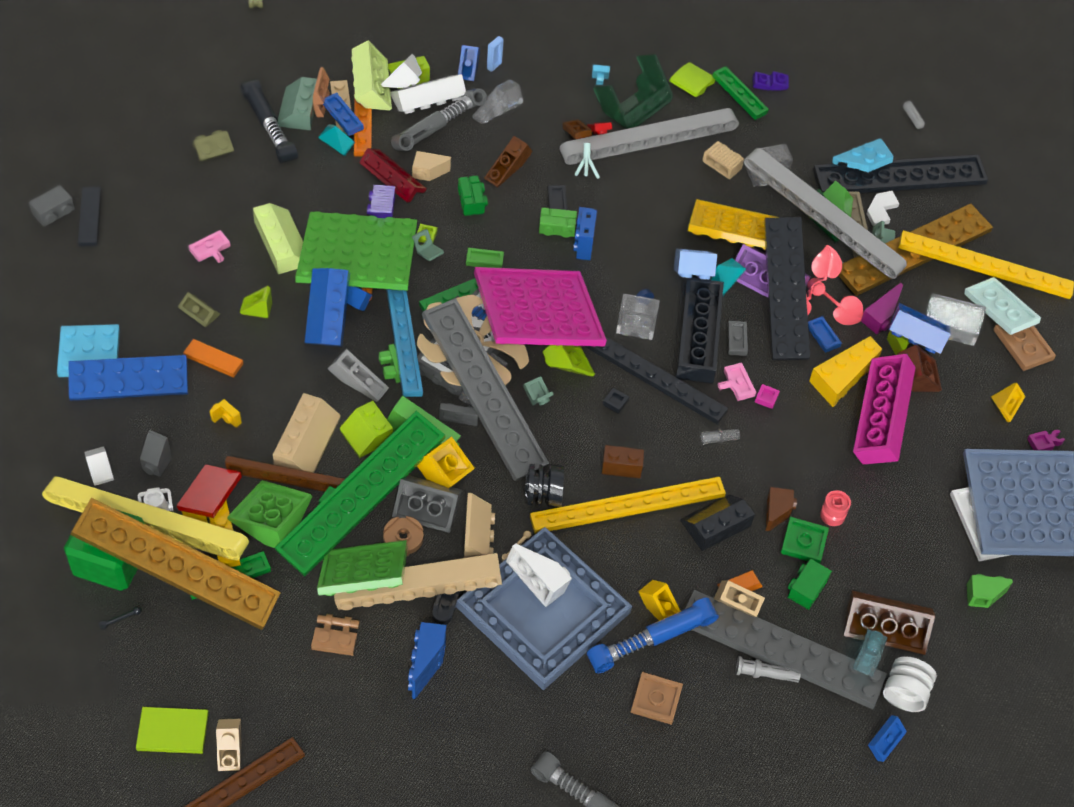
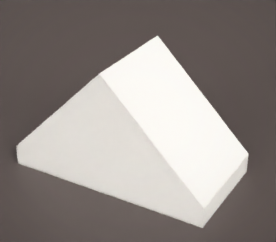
(99, 466)

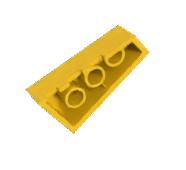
(844, 370)

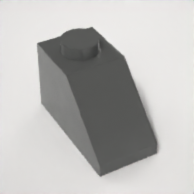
(155, 454)

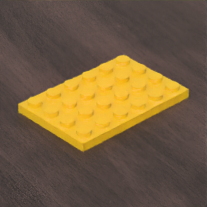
(728, 223)

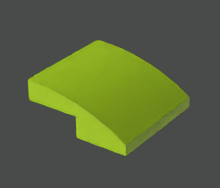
(692, 79)

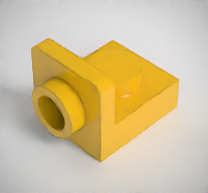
(227, 412)

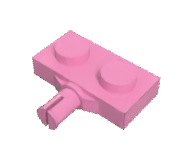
(210, 246)
(738, 382)

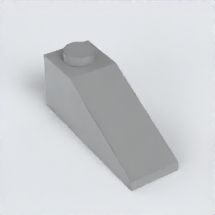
(357, 375)

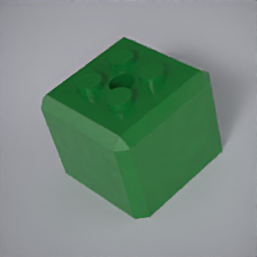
(98, 566)

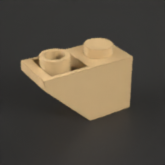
(229, 744)

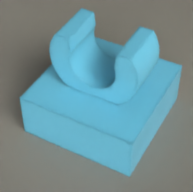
(601, 73)

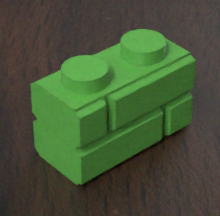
(558, 222)

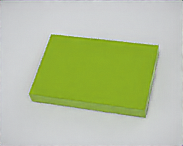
(172, 730)

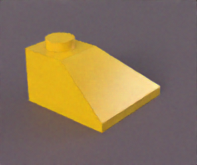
(445, 464)

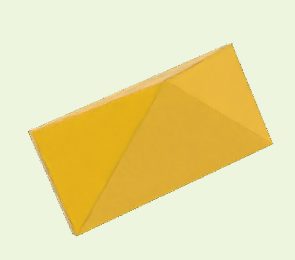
(1009, 400)

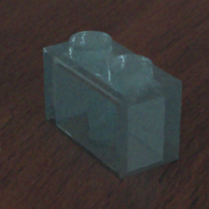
(870, 652)

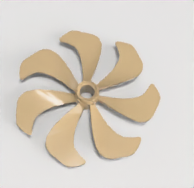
(435, 354)

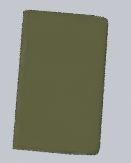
(198, 309)

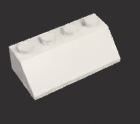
(427, 93)

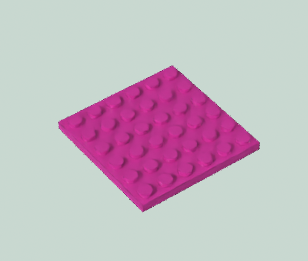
(539, 307)

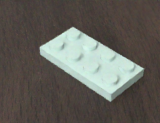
(1002, 305)

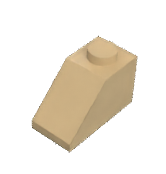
(430, 166)

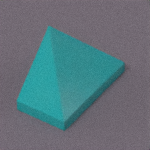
(336, 139)
(728, 273)

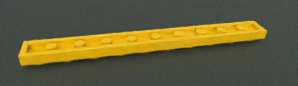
(986, 264)
(627, 504)

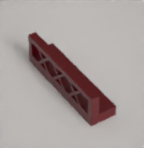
(391, 174)

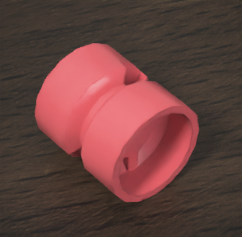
(835, 508)

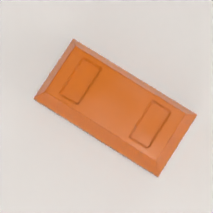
(747, 580)

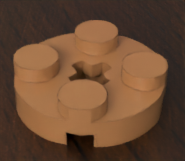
(404, 525)

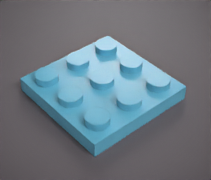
(87, 343)

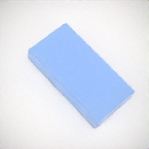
(495, 53)

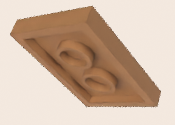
(1026, 347)

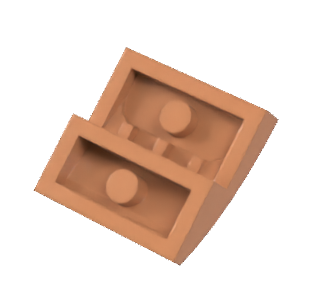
(320, 92)

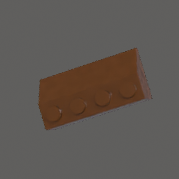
(903, 623)

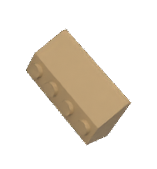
(306, 434)

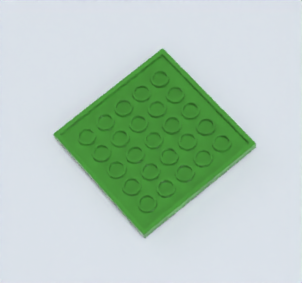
(370, 247)

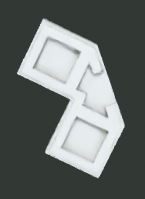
(879, 205)

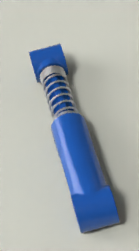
(699, 614)

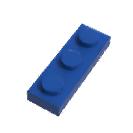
(343, 114)

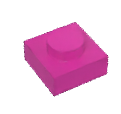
(767, 396)

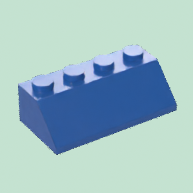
(327, 307)

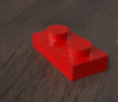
(600, 128)

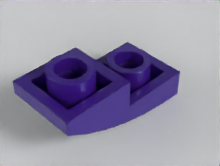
(775, 81)

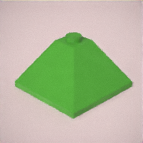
(270, 512)

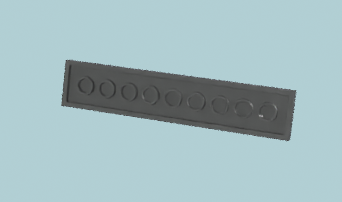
(484, 388)
(791, 651)

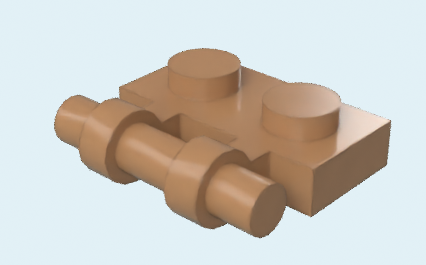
(333, 640)

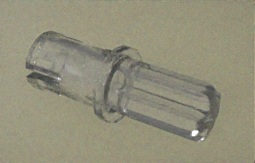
(719, 436)

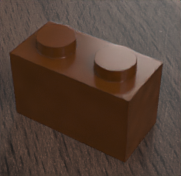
(622, 461)

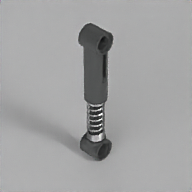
(437, 120)
(548, 769)

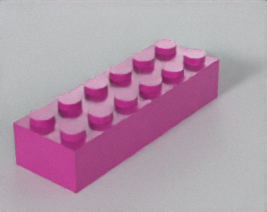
(884, 409)

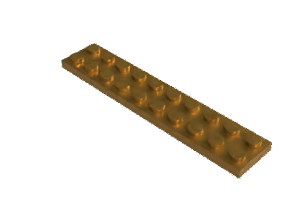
(954, 229)
(175, 563)

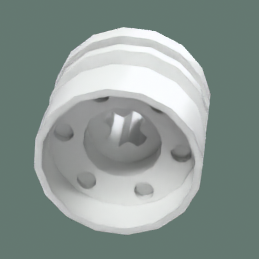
(909, 684)

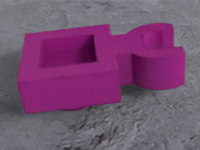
(1045, 442)

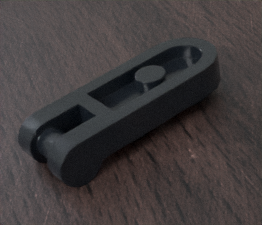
(444, 607)

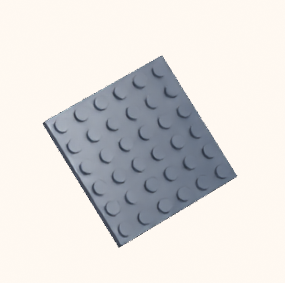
(1022, 501)

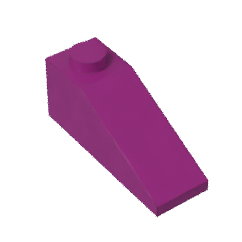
(879, 314)

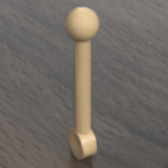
(527, 534)

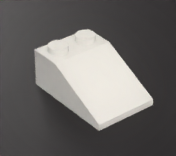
(541, 575)

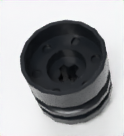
(545, 485)

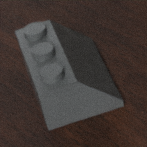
(427, 503)

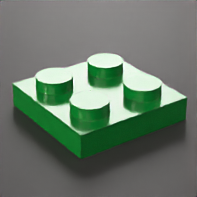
(804, 540)

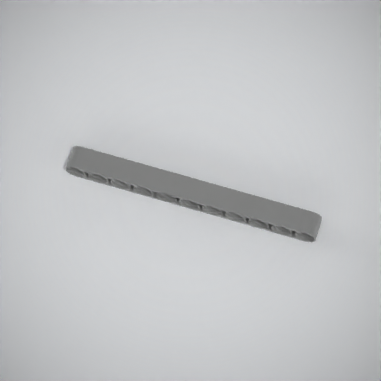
(650, 135)
(825, 213)

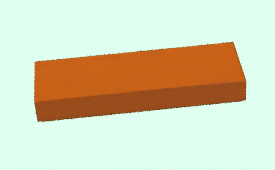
(213, 358)

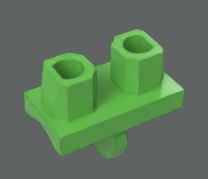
(390, 356)

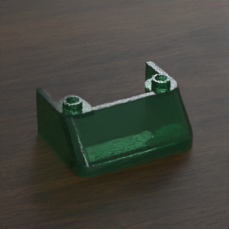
(652, 95)

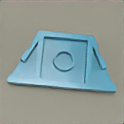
(866, 157)

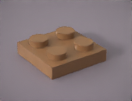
(656, 698)

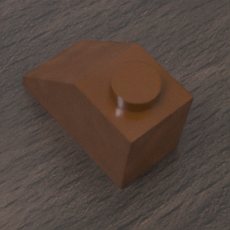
(779, 506)

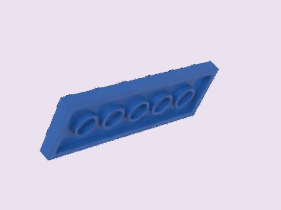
(128, 377)

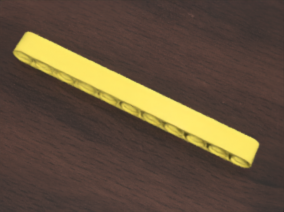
(179, 527)

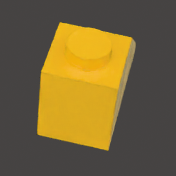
(659, 599)

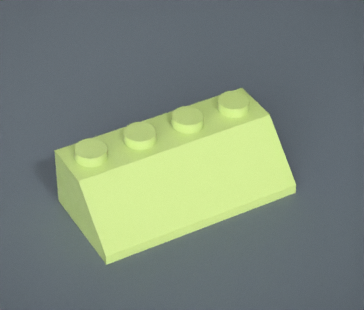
(369, 72)
(279, 236)

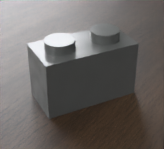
(51, 205)

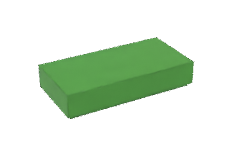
(484, 258)

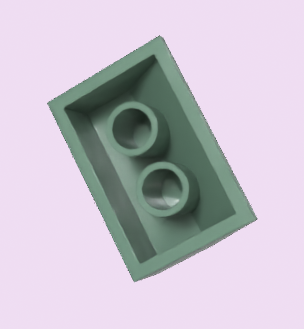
(297, 105)

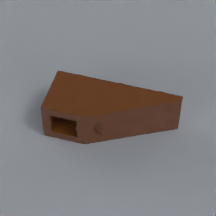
(509, 161)

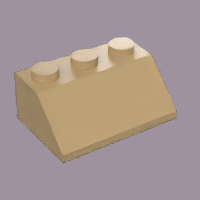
(478, 527)

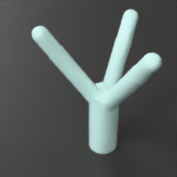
(586, 159)

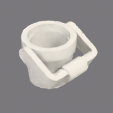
(156, 498)

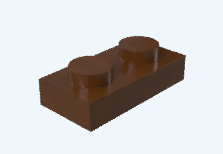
(577, 129)

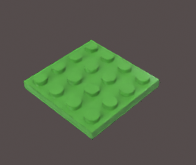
(363, 568)

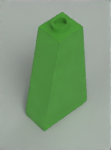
(406, 408)

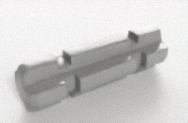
(914, 114)

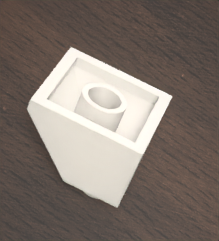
(405, 74)

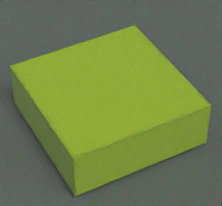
(432, 231)

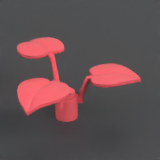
(829, 265)

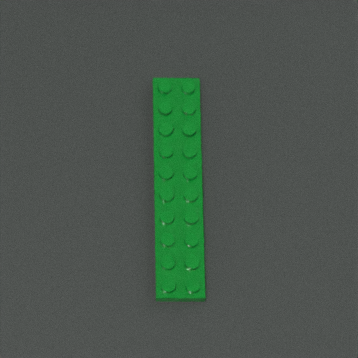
(359, 493)

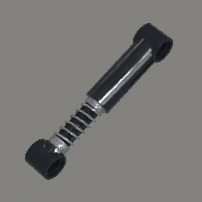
(253, 93)

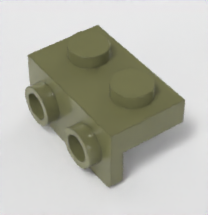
(213, 146)

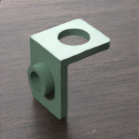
(882, 233)
(428, 249)

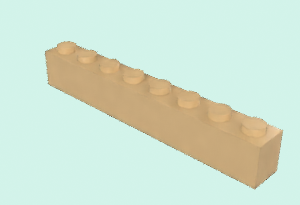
(429, 581)

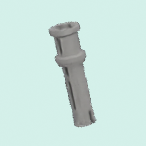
(757, 669)

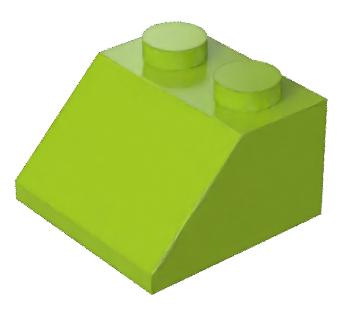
(366, 429)

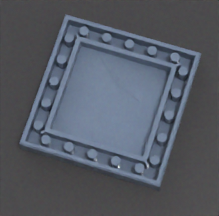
(551, 637)

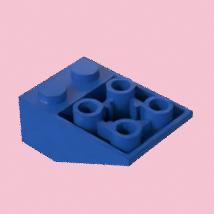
(426, 656)

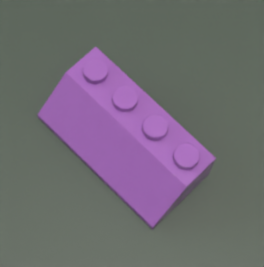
(756, 269)

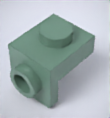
(537, 391)

